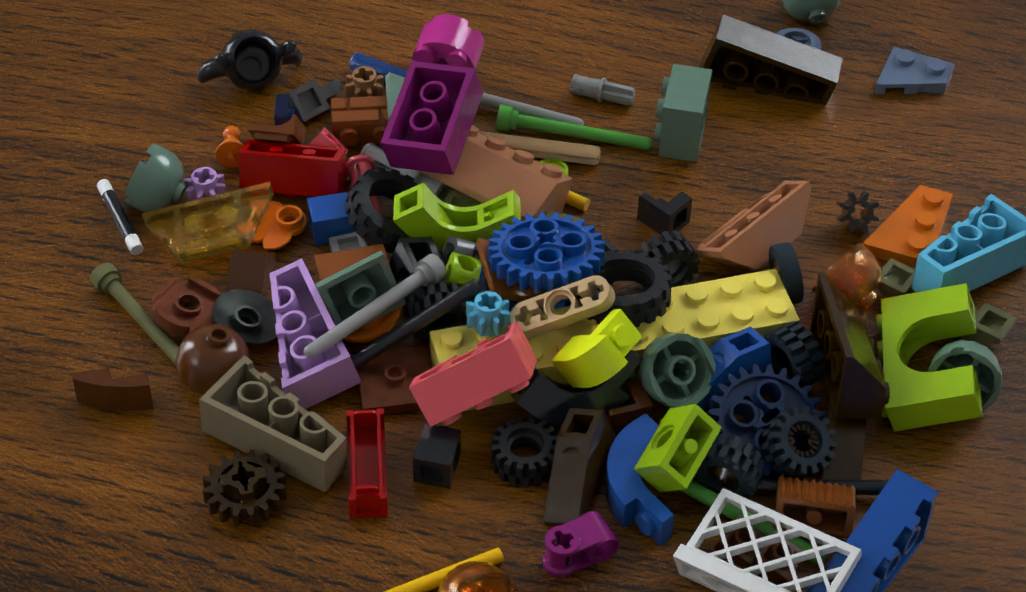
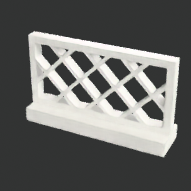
(722, 576)

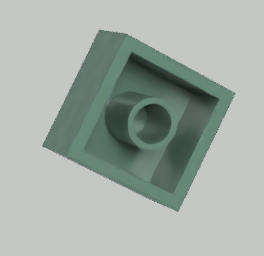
(683, 112)

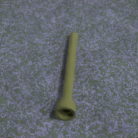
(108, 281)

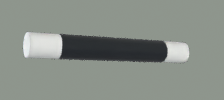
(120, 217)

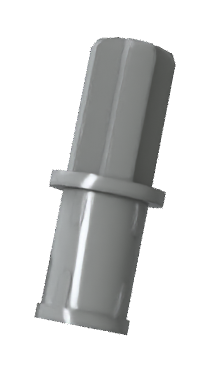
(602, 90)

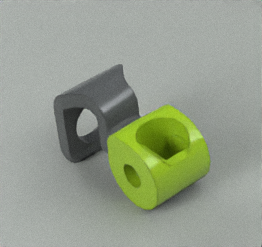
(461, 264)

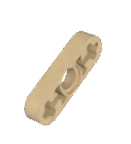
(584, 288)

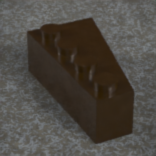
(770, 63)

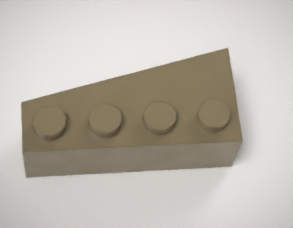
(258, 416)

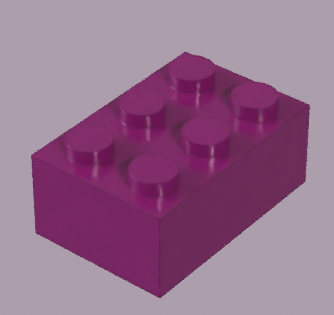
(432, 117)

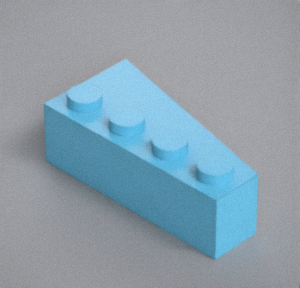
(975, 250)

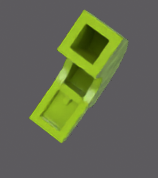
(425, 215)

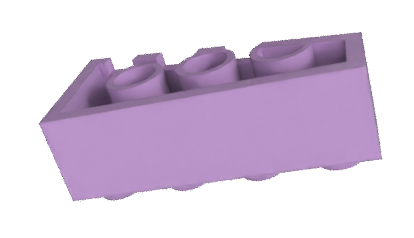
(299, 321)

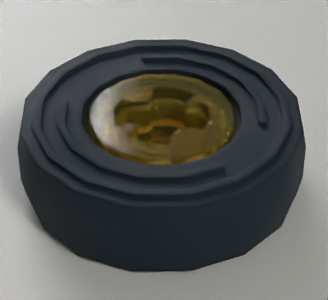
(785, 261)

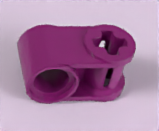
(581, 542)

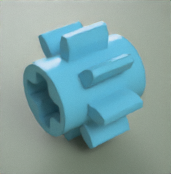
(488, 313)

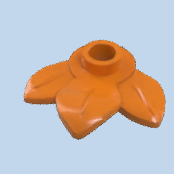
(280, 225)

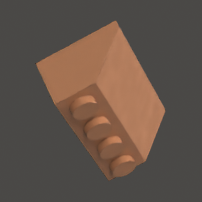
(492, 169)

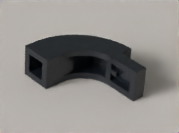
(552, 399)

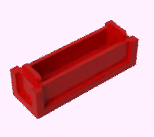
(367, 464)

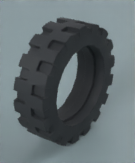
(364, 215)
(639, 269)

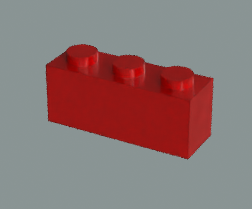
(293, 168)

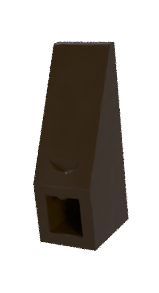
(577, 464)

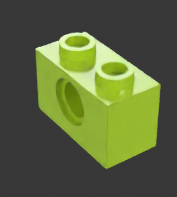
(677, 448)

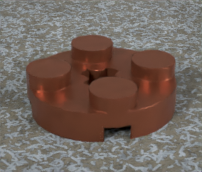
(172, 297)

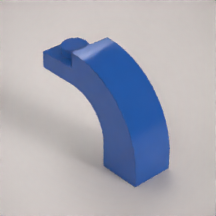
(624, 487)

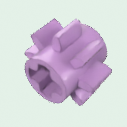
(204, 183)

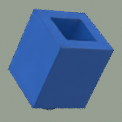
(328, 217)

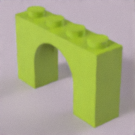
(906, 326)

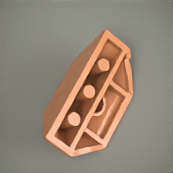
(765, 222)

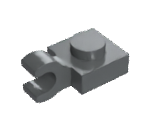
(311, 98)

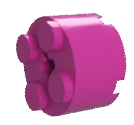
(449, 42)

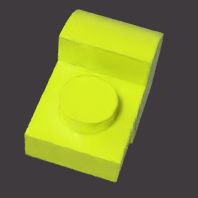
(598, 356)

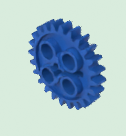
(545, 252)

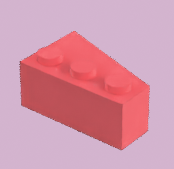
(475, 377)

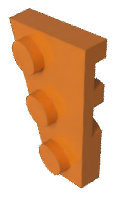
(911, 226)

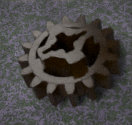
(226, 492)

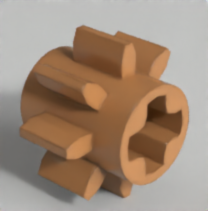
(364, 83)

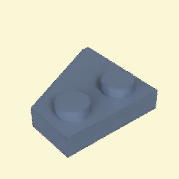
(914, 73)

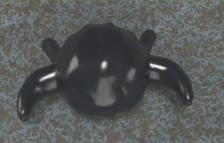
(250, 60)

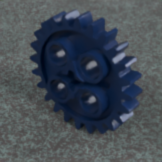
(756, 411)

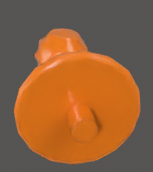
(228, 150)

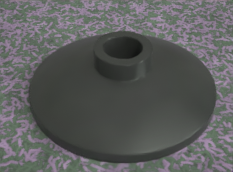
(247, 314)

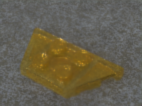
(211, 223)

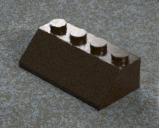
(851, 369)

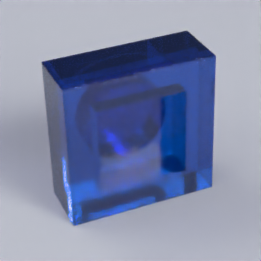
(283, 110)

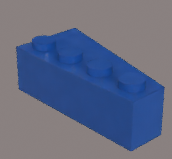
(887, 535)

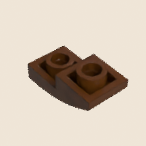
(99, 390)
(767, 553)

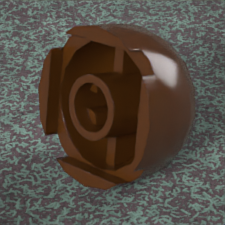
(208, 355)

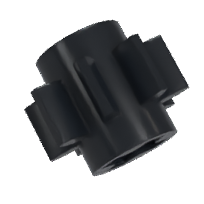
(848, 208)

